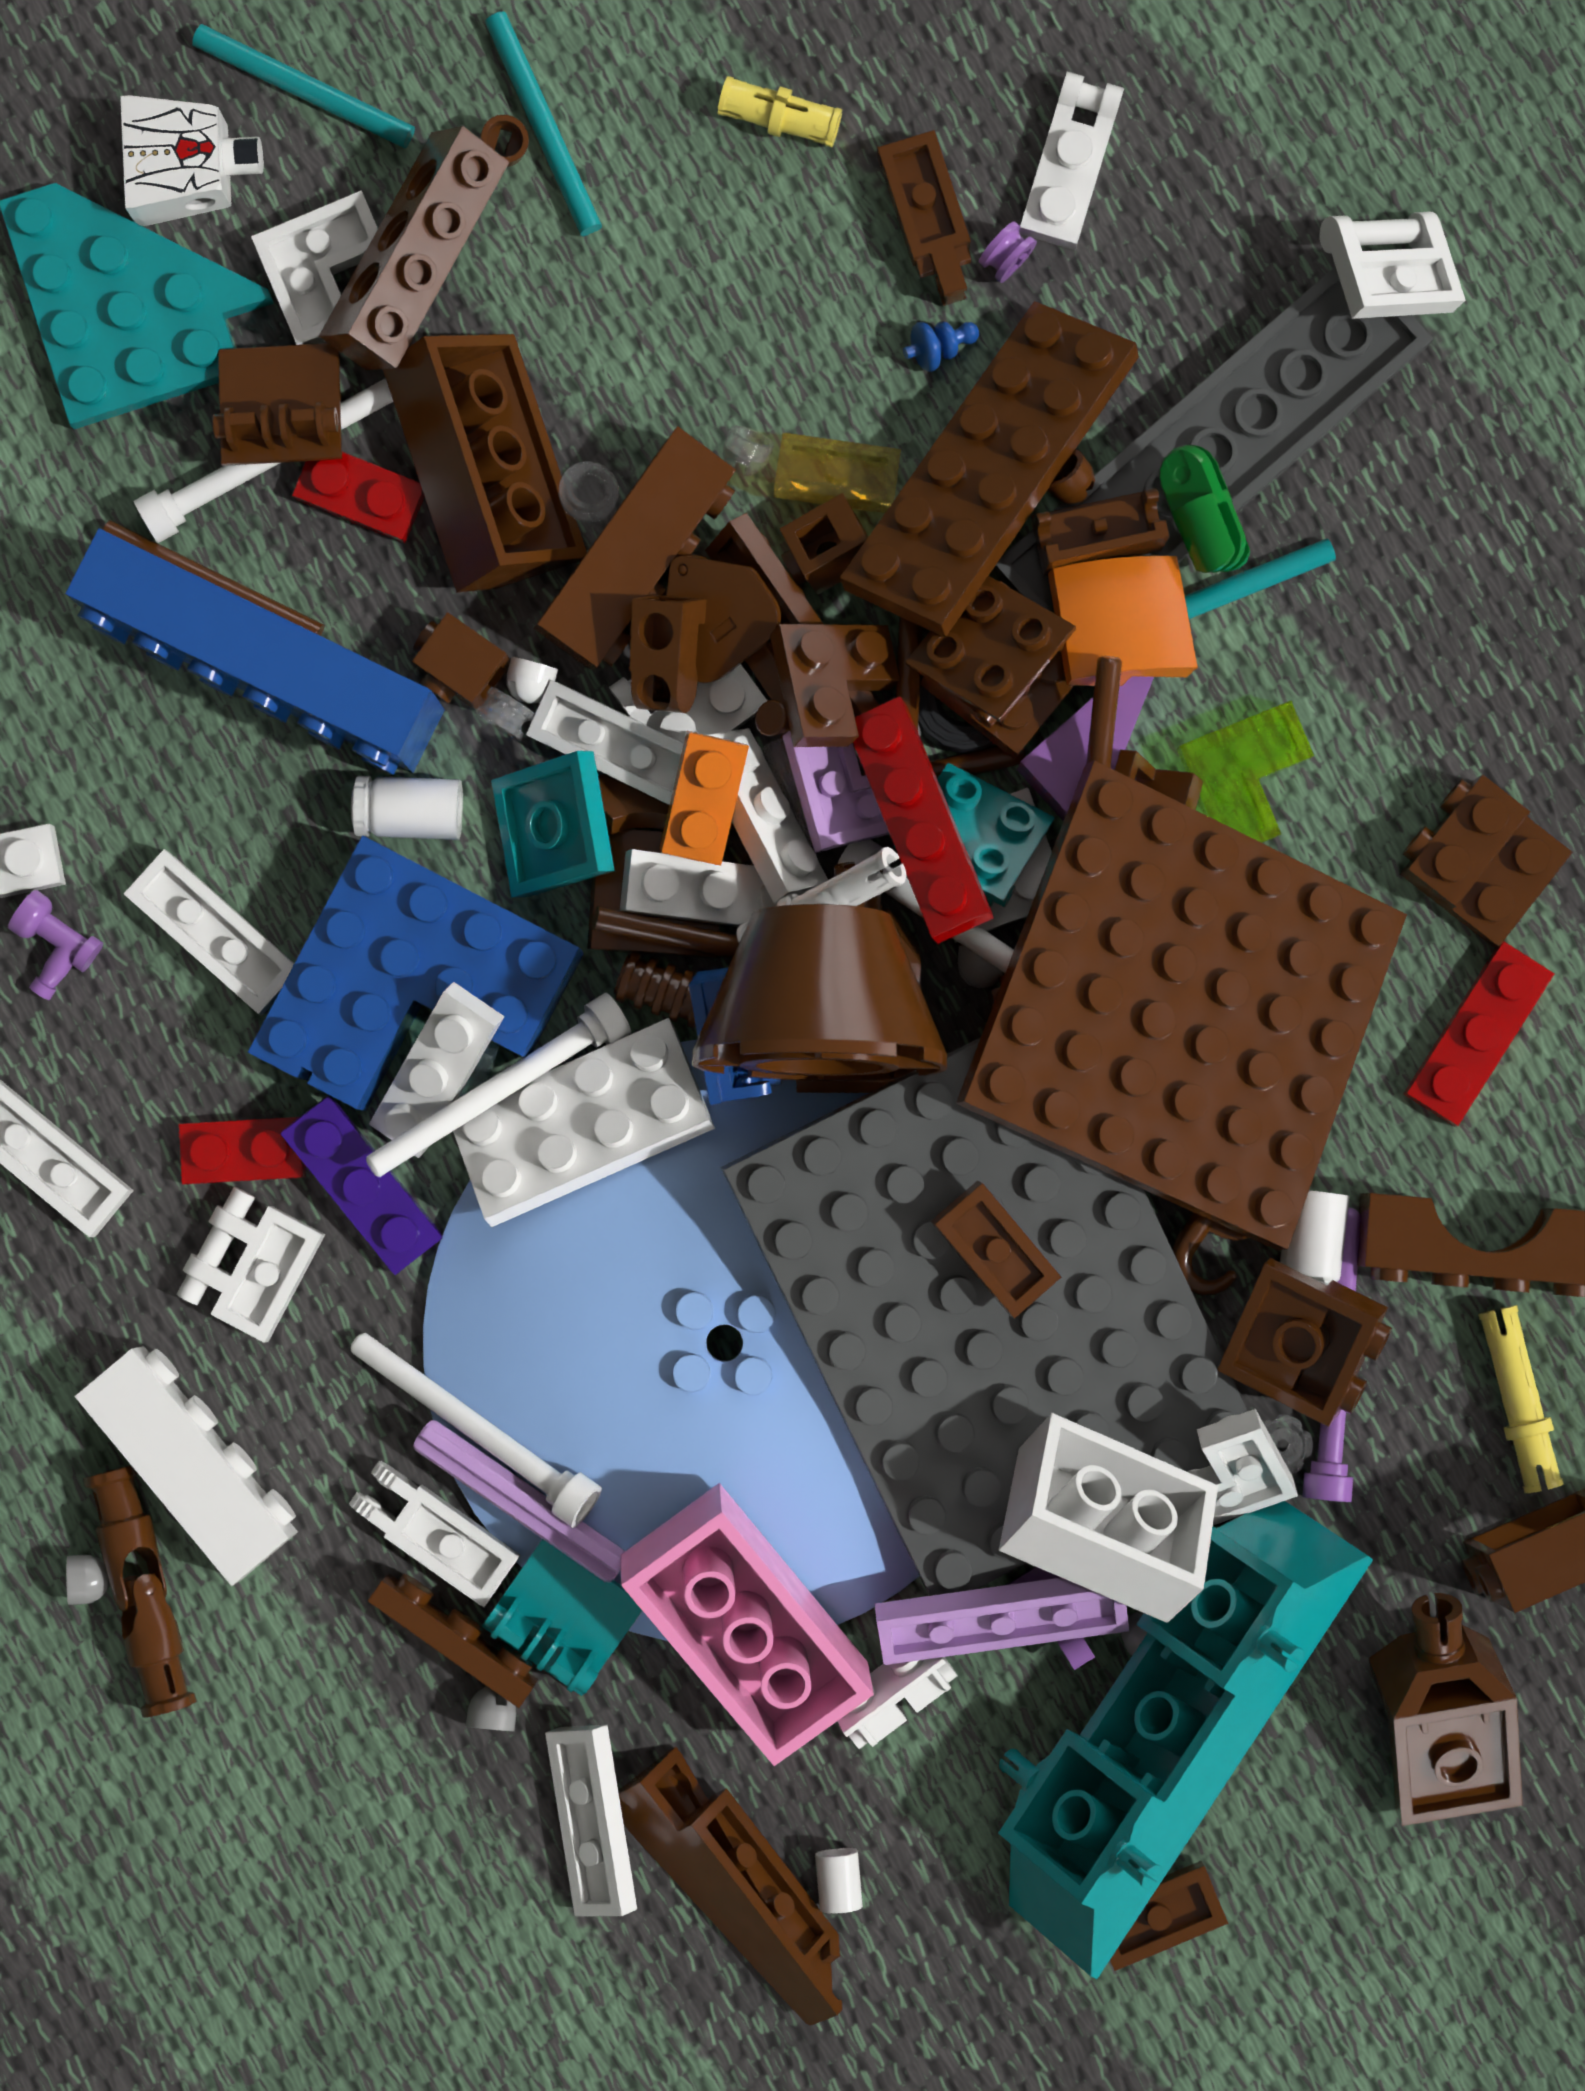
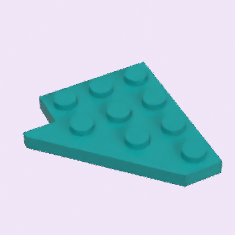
(120, 305)

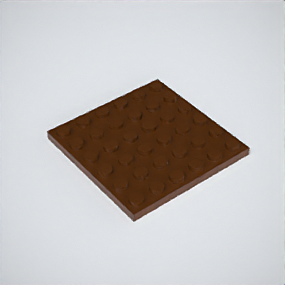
(1183, 1007)

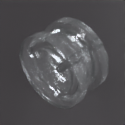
(505, 713)

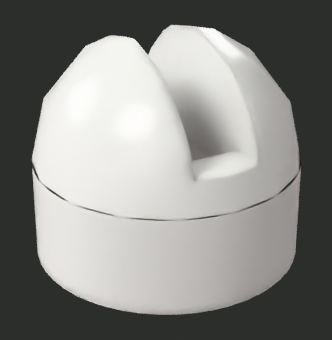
(529, 679)

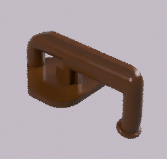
(735, 629)

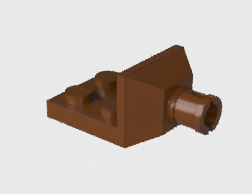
(1448, 1718)

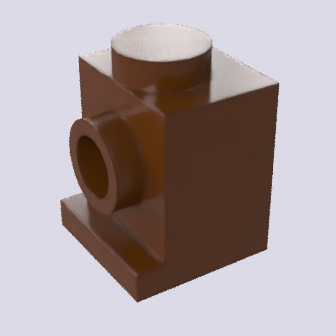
(823, 543)

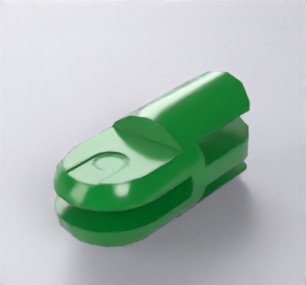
(1203, 510)

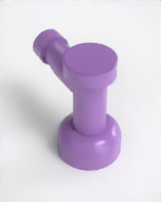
(70, 949)

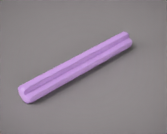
(517, 1500)

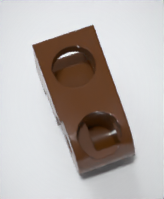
(665, 651)

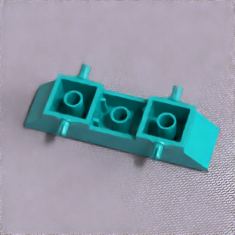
(1129, 1791)

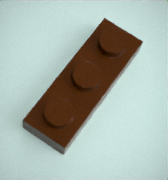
(455, 1637)

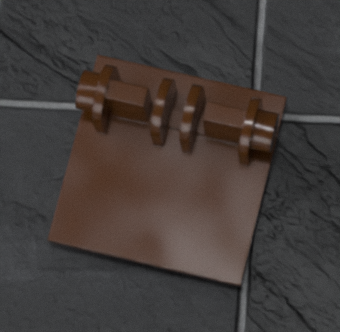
(279, 404)
(993, 650)

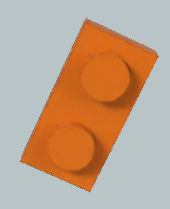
(703, 798)

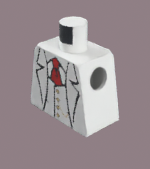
(180, 159)

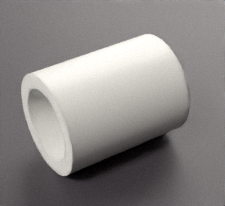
(838, 1880)

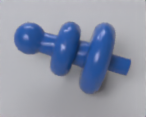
(943, 341)

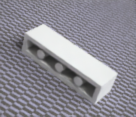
(188, 1463)

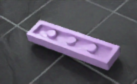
(994, 1619)

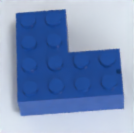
(387, 948)

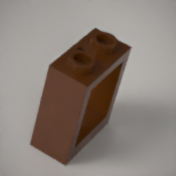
(1530, 1555)

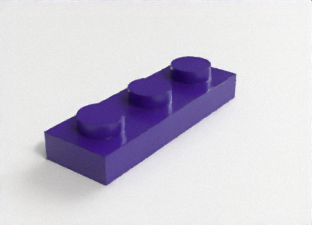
(375, 1205)

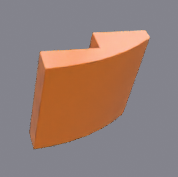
(1124, 611)

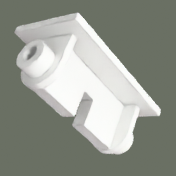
(879, 1715)

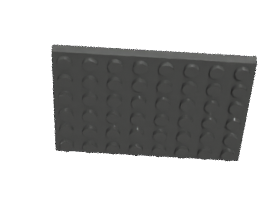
(922, 1351)

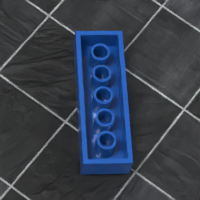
(255, 650)

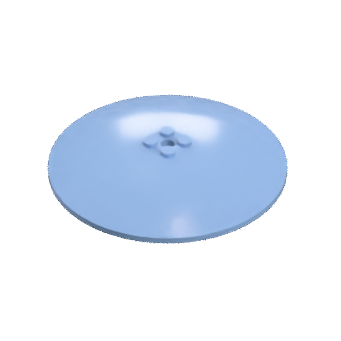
(593, 1354)

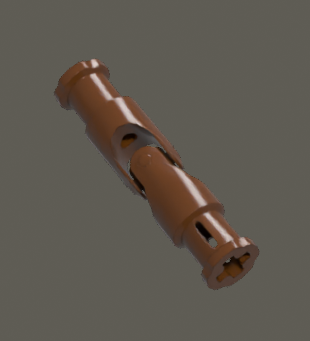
(146, 1619)

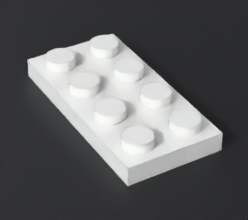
(583, 1123)

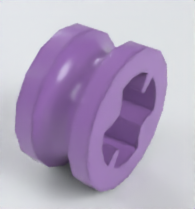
(1007, 251)

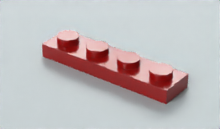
(920, 821)

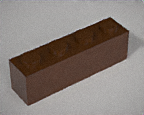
(636, 549)

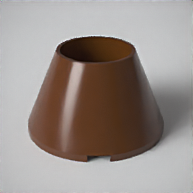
(820, 1000)

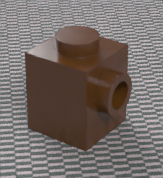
(458, 662)

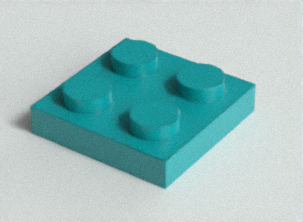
(552, 824)

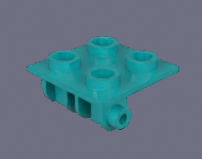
(995, 830)
(562, 1617)

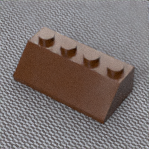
(483, 459)

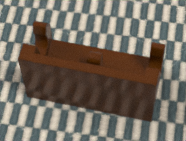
(1100, 530)

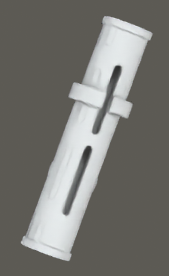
(852, 885)

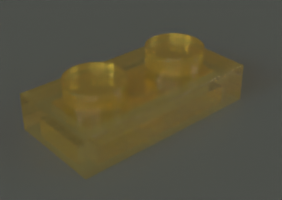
(823, 468)

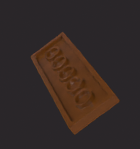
(989, 468)

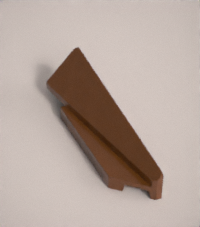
(735, 1881)

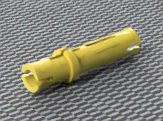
(1521, 1400)

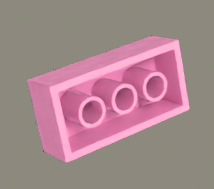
(746, 1624)

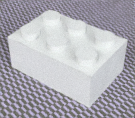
(1109, 1518)

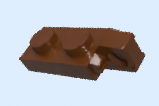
(927, 211)

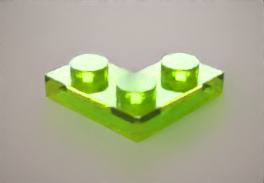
(1235, 761)

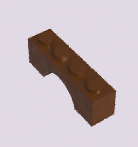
(1408, 1235)

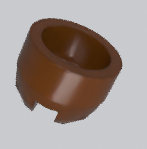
(518, 140)
(1073, 480)

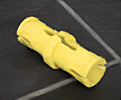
(779, 111)

